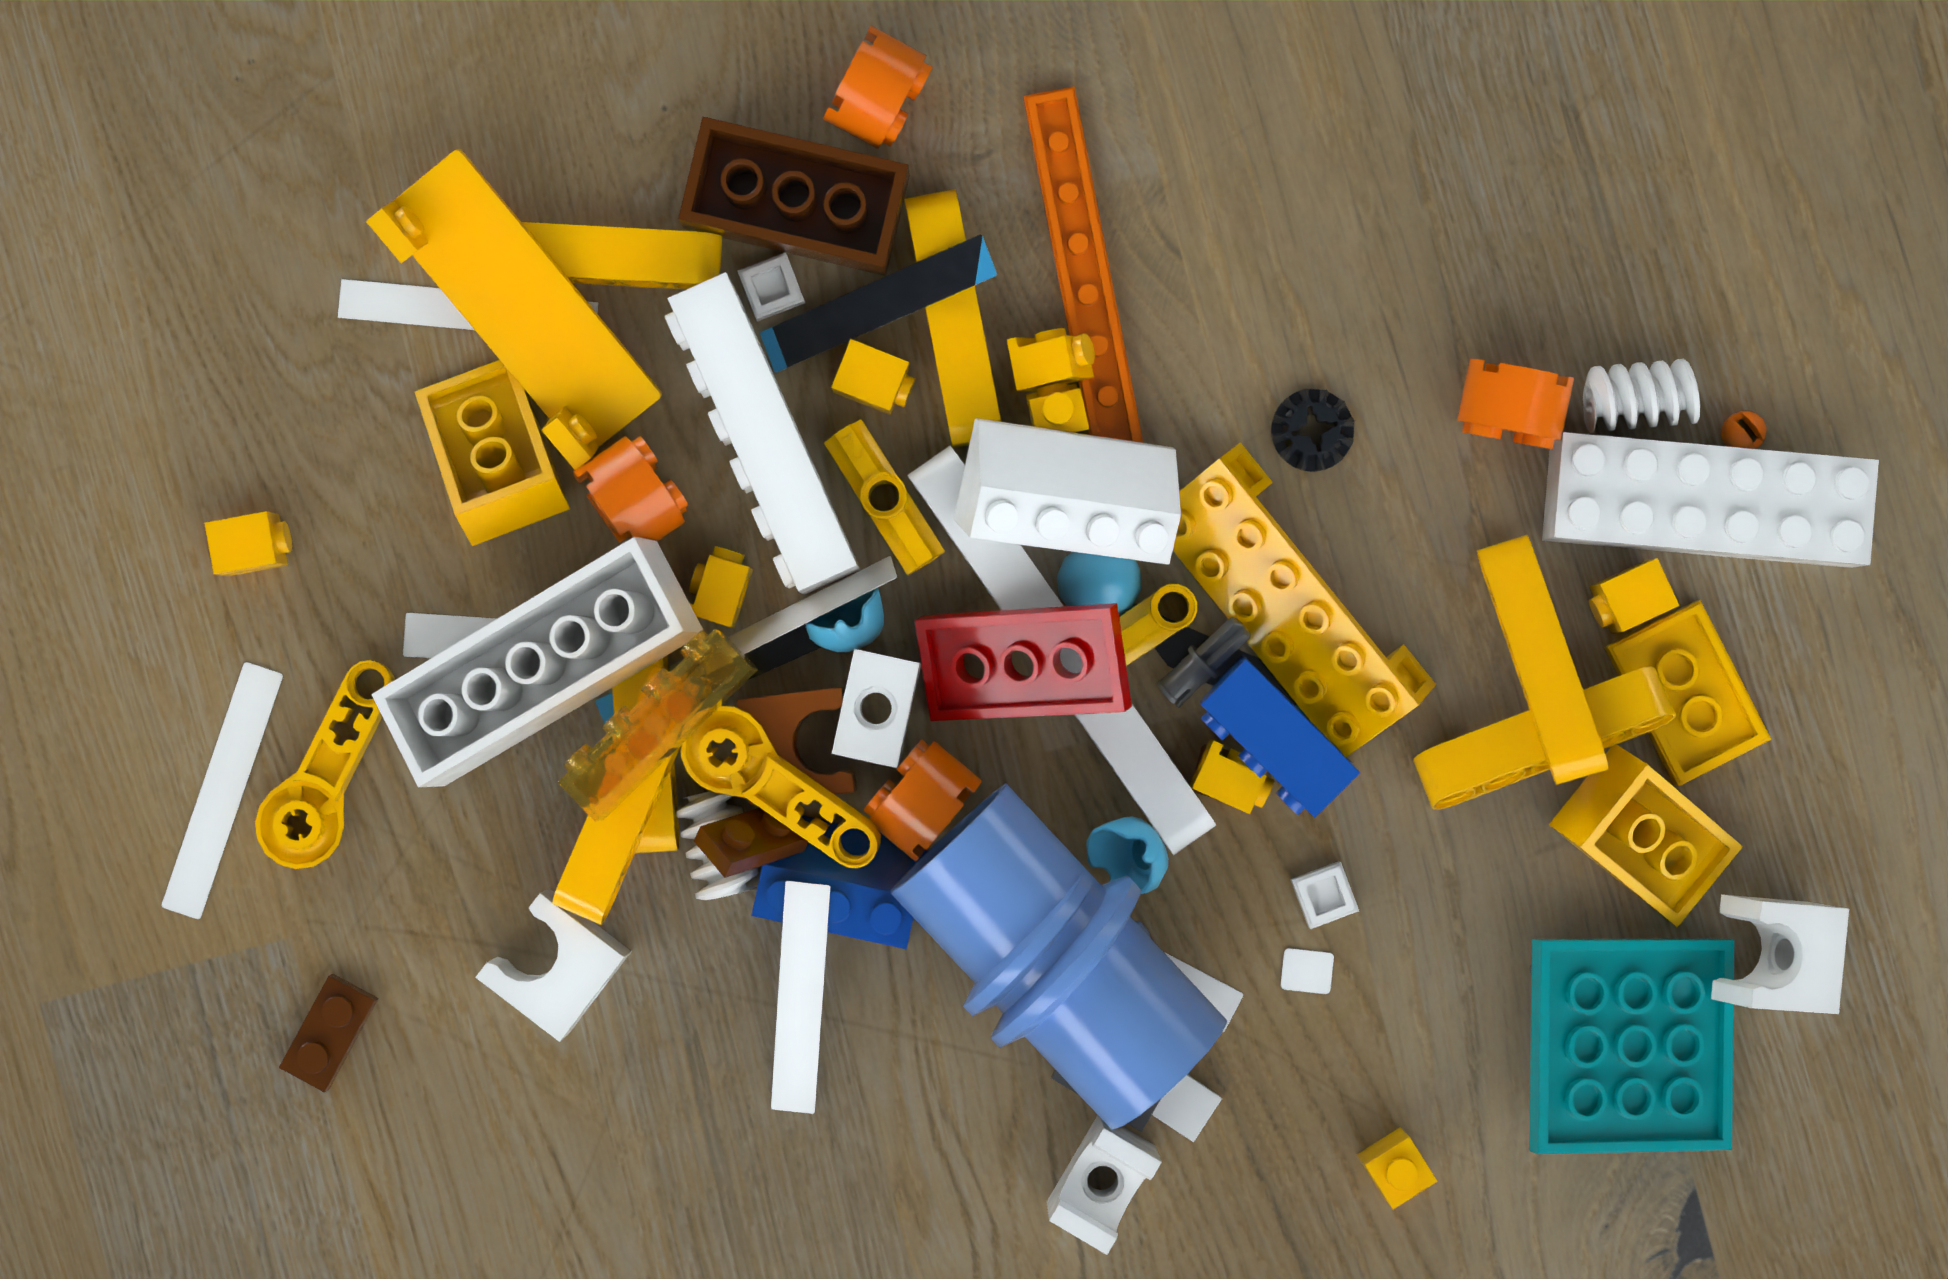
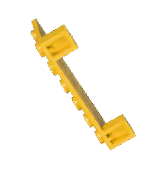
(518, 304)
(1289, 609)

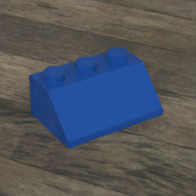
(1277, 738)
(859, 897)

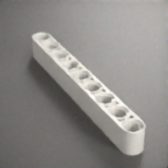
(1120, 736)

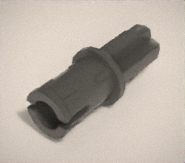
(1203, 662)

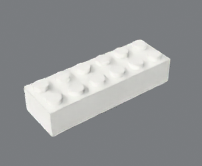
(763, 433)
(1710, 500)
(537, 663)

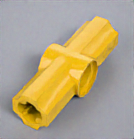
(864, 470)

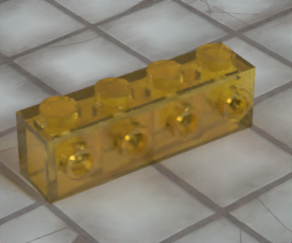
(657, 725)

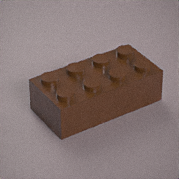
(794, 196)

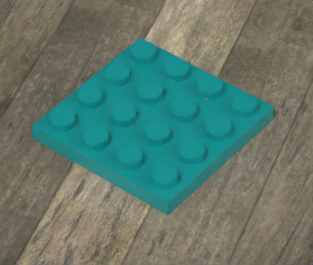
(1630, 1046)

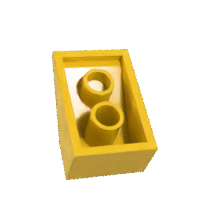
(491, 452)
(1646, 835)

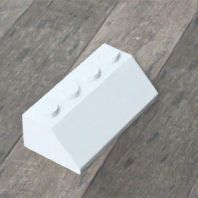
(1070, 492)

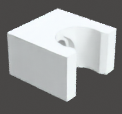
(855, 734)
(1798, 958)
(581, 971)
(1094, 1212)

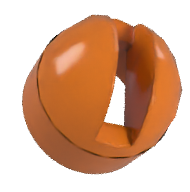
(1735, 436)

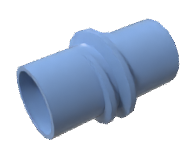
(1060, 958)

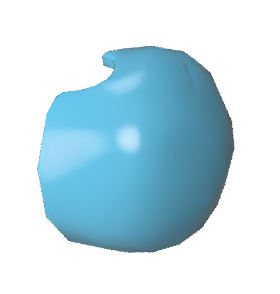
(1099, 580)
(850, 624)
(1130, 849)

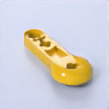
(320, 782)
(771, 783)

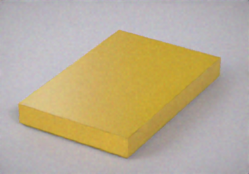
(1709, 699)

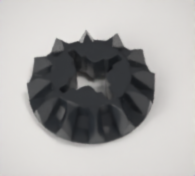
(1300, 450)

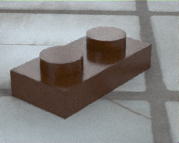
(747, 841)
(328, 1033)

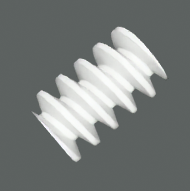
(1639, 393)
(705, 809)

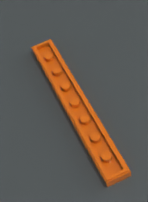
(1082, 259)

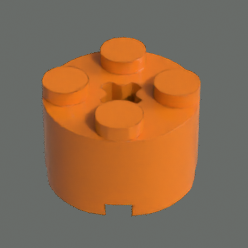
(877, 87)
(1516, 401)
(630, 492)
(923, 800)

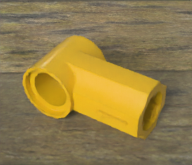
(1145, 628)

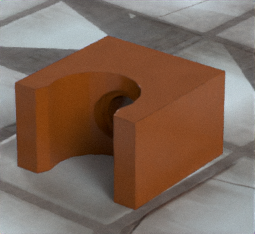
(781, 720)

